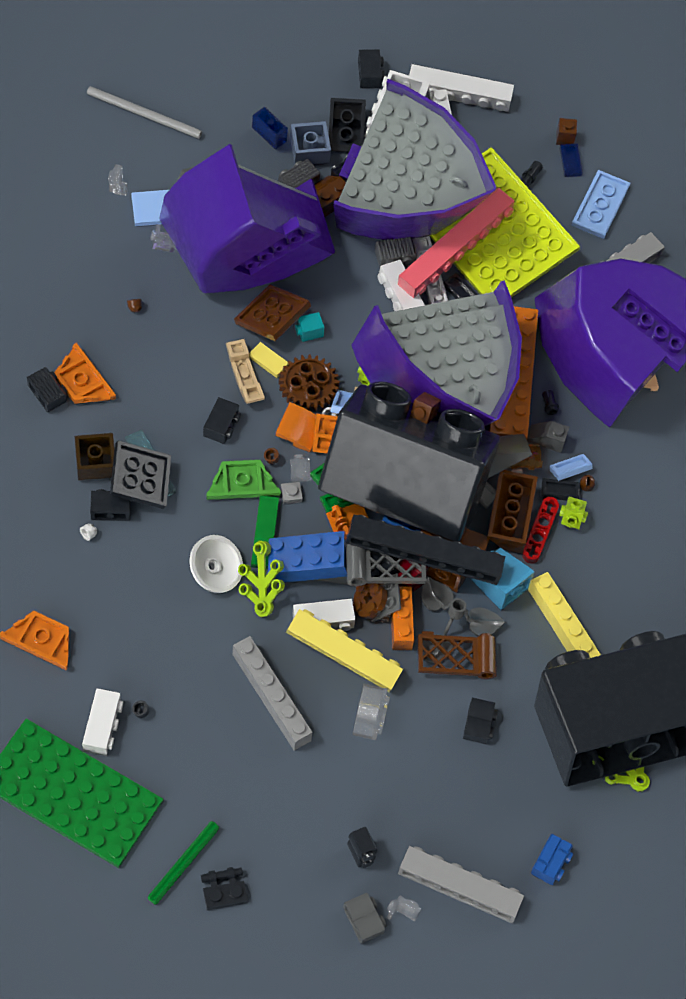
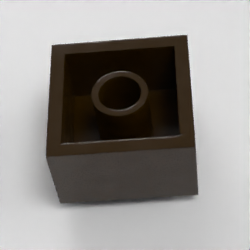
(94, 456)

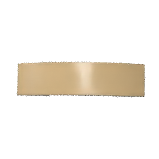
(244, 372)

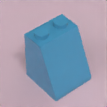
(513, 583)

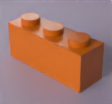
(402, 622)

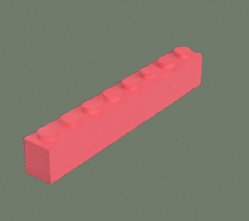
(455, 243)

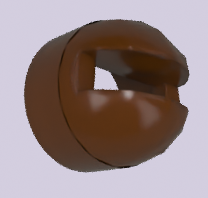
(134, 305)
(267, 455)
(583, 482)

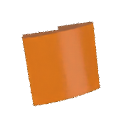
(297, 427)
(323, 432)

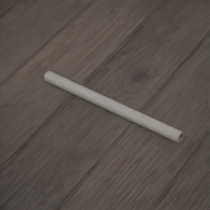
(144, 112)

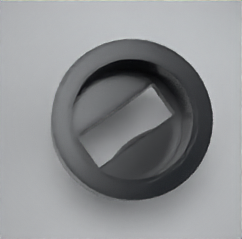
(136, 708)

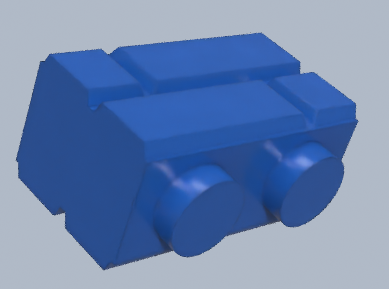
(552, 859)

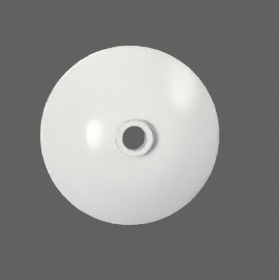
(224, 561)

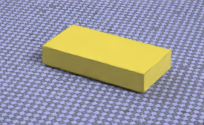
(268, 359)

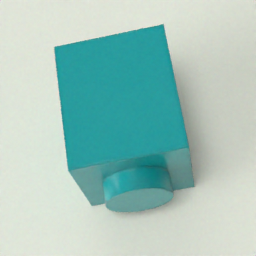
(310, 327)

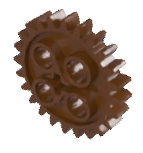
(309, 382)

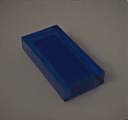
(570, 160)

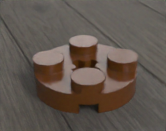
(368, 608)

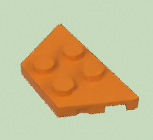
(82, 379)
(40, 637)

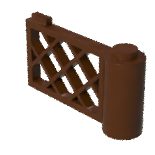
(482, 653)

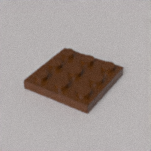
(272, 312)

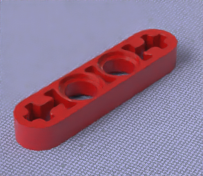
(541, 530)

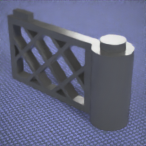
(360, 570)

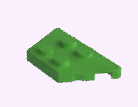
(242, 480)

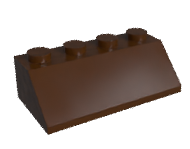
(328, 191)
(512, 510)

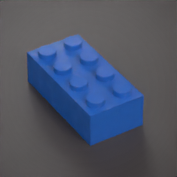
(310, 556)

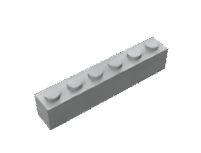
(644, 250)
(272, 693)
(461, 884)

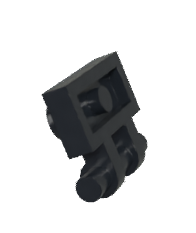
(227, 894)

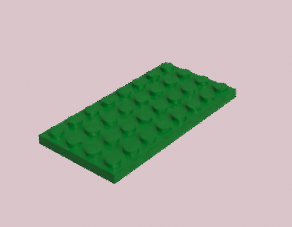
(74, 793)

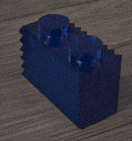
(270, 127)

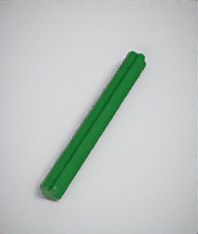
(183, 862)

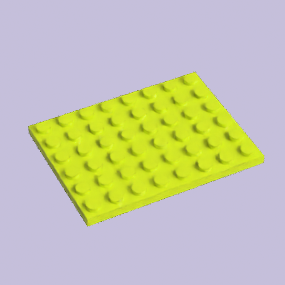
(521, 246)

